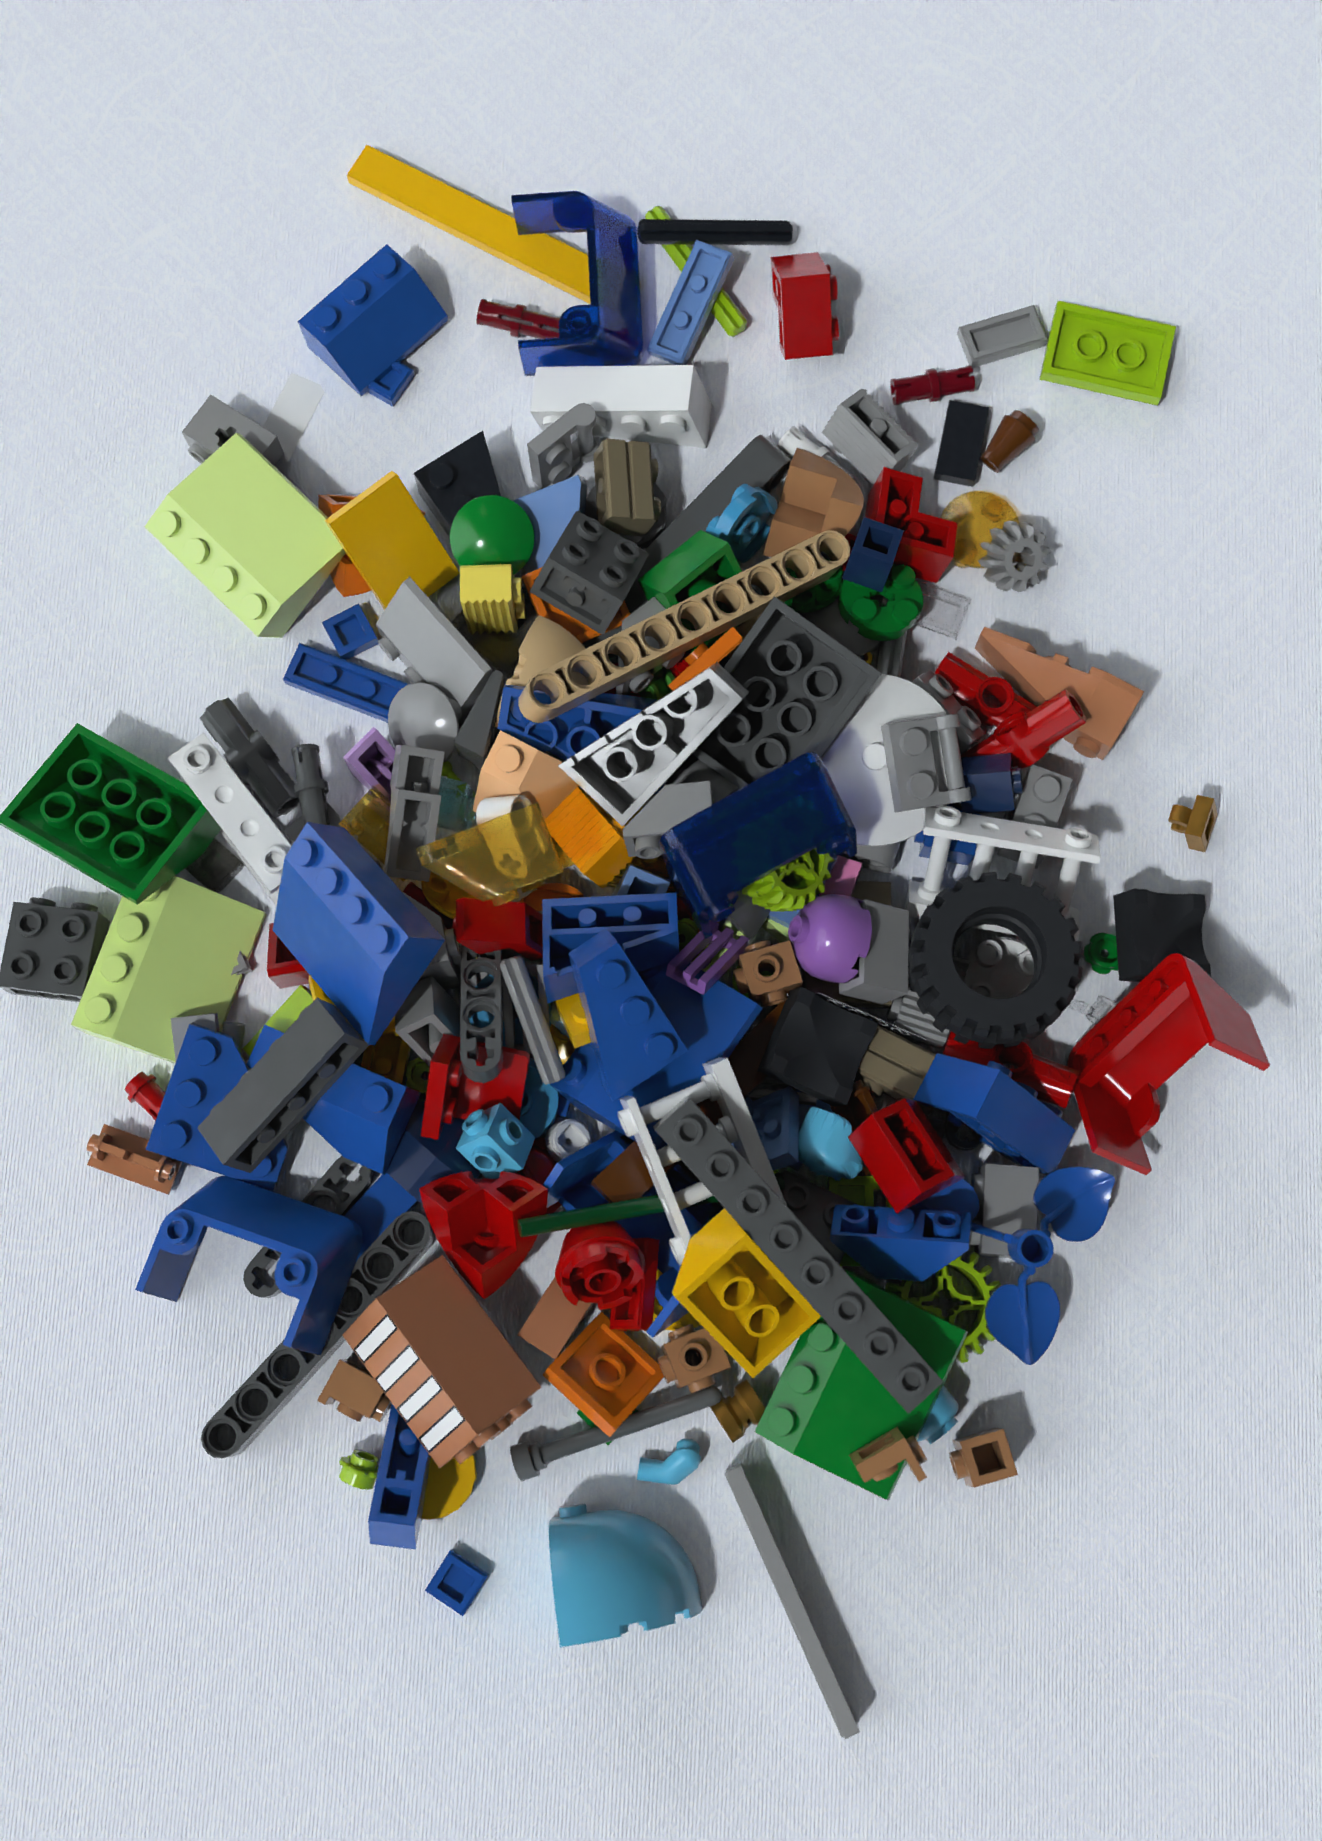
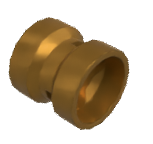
(738, 1411)

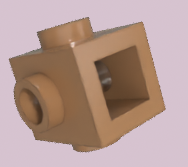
(778, 960)
(710, 1356)

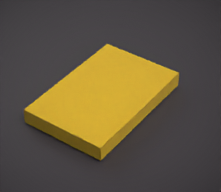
(391, 540)

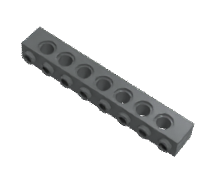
(798, 1254)

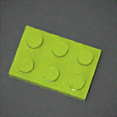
(1107, 353)

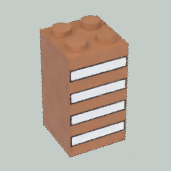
(442, 1363)

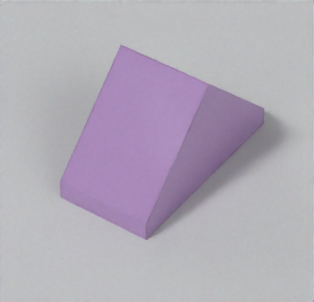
(372, 762)

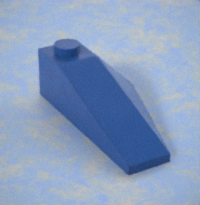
(359, 1113)

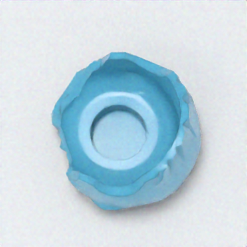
(826, 1145)

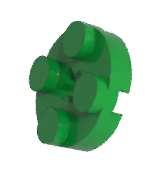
(883, 622)

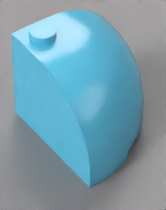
(616, 1573)

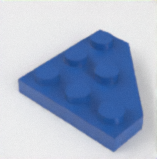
(201, 1078)

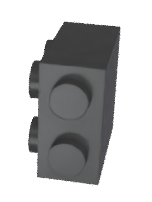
(51, 949)

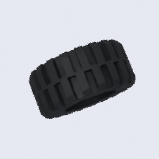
(1029, 917)

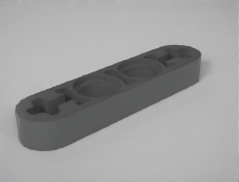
(477, 1000)
(333, 1174)

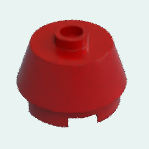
(599, 1265)

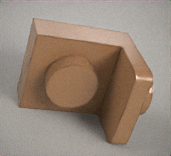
(881, 1456)

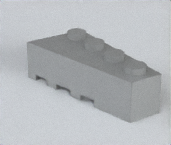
(645, 750)

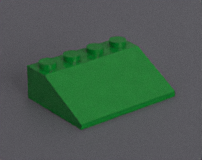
(111, 816)
(833, 1402)

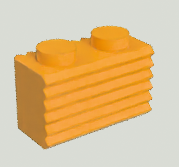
(589, 837)

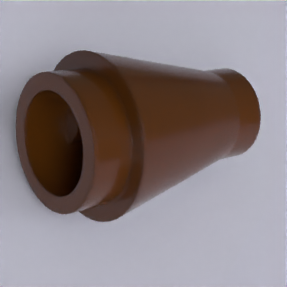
(1010, 439)

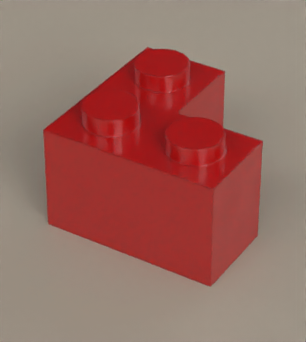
(803, 298)
(926, 539)

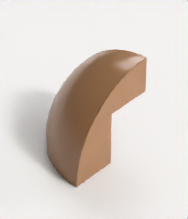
(813, 500)

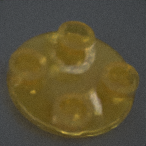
(976, 515)

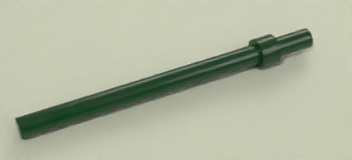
(601, 1213)

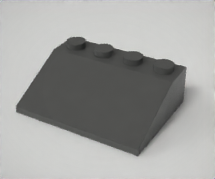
(797, 697)

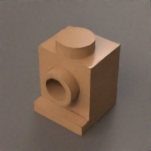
(356, 1392)

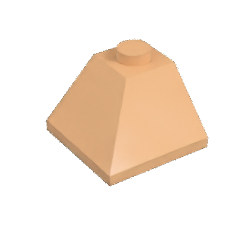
(523, 770)

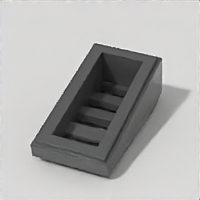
(479, 728)

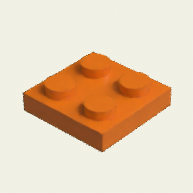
(604, 1374)

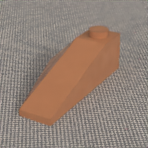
(1036, 678)

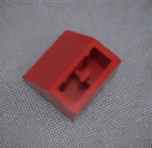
(905, 1154)

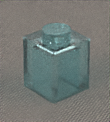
(455, 804)

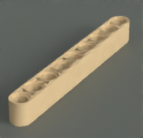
(673, 636)

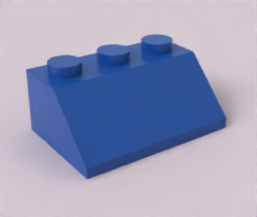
(372, 320)

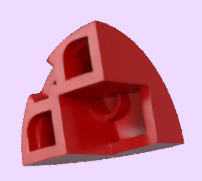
(479, 1223)

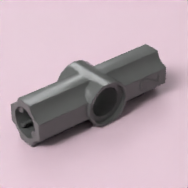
(250, 756)

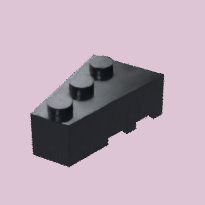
(457, 479)

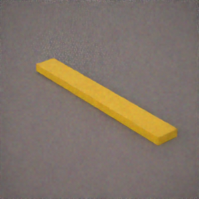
(471, 221)

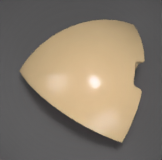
(541, 648)

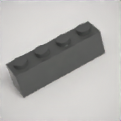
(282, 1086)

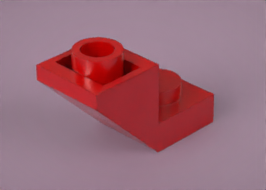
(492, 928)

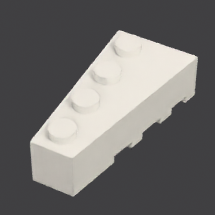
(629, 401)

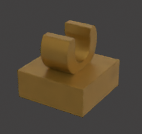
(1195, 822)

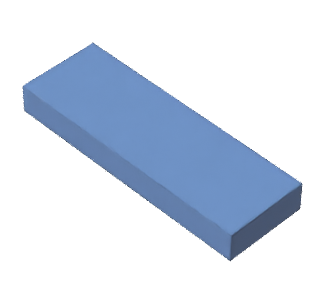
(690, 303)

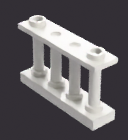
(235, 810)
(989, 832)
(735, 1125)

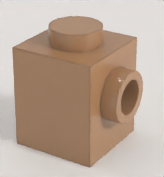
(982, 1458)

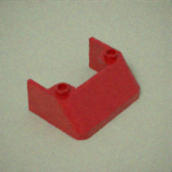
(1147, 1042)

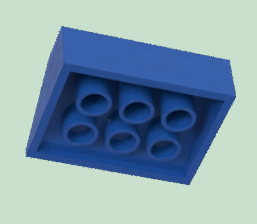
(351, 927)
(705, 1023)

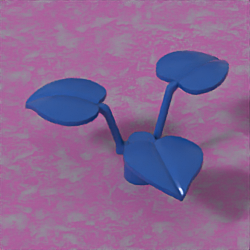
(1076, 1206)

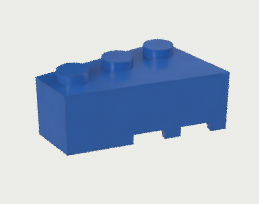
(640, 923)
(622, 1016)
(997, 1110)

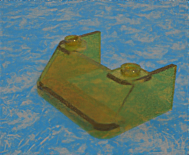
(498, 856)

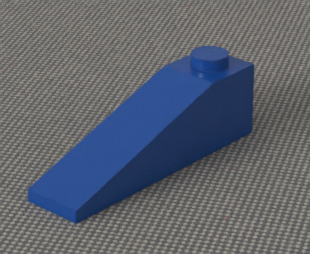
(573, 729)

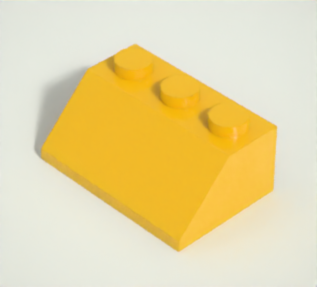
(740, 1294)

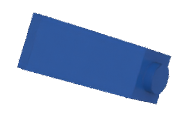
(399, 1487)

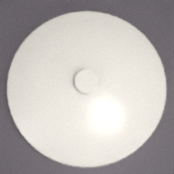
(860, 766)

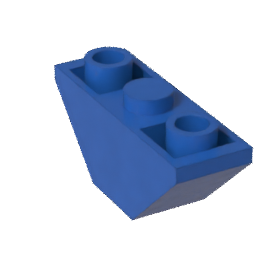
(900, 1244)

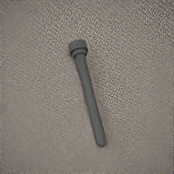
(531, 1458)

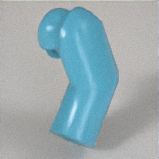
(675, 1467)

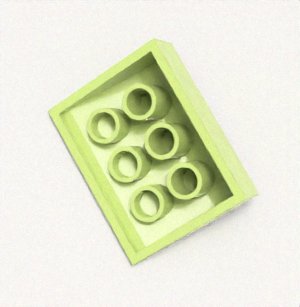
(248, 537)
(166, 963)

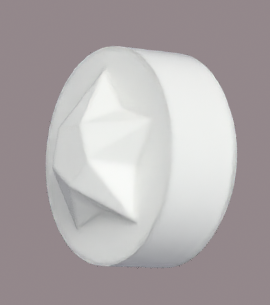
(566, 1138)

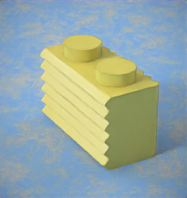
(491, 598)

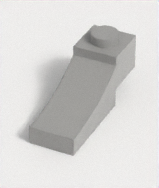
(412, 810)

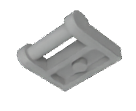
(552, 451)
(913, 764)

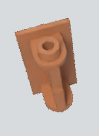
(127, 1157)

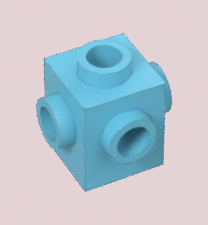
(495, 1141)

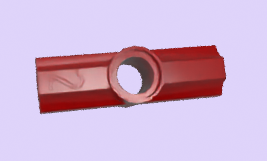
(972, 684)
(1032, 733)
(1050, 1079)

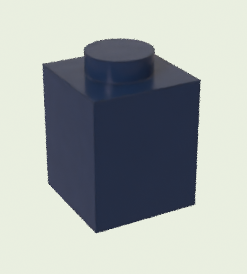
(873, 554)
(991, 783)

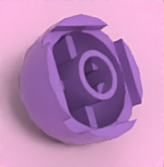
(831, 936)

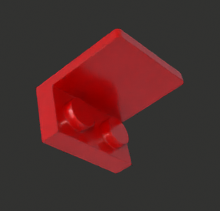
(456, 1096)

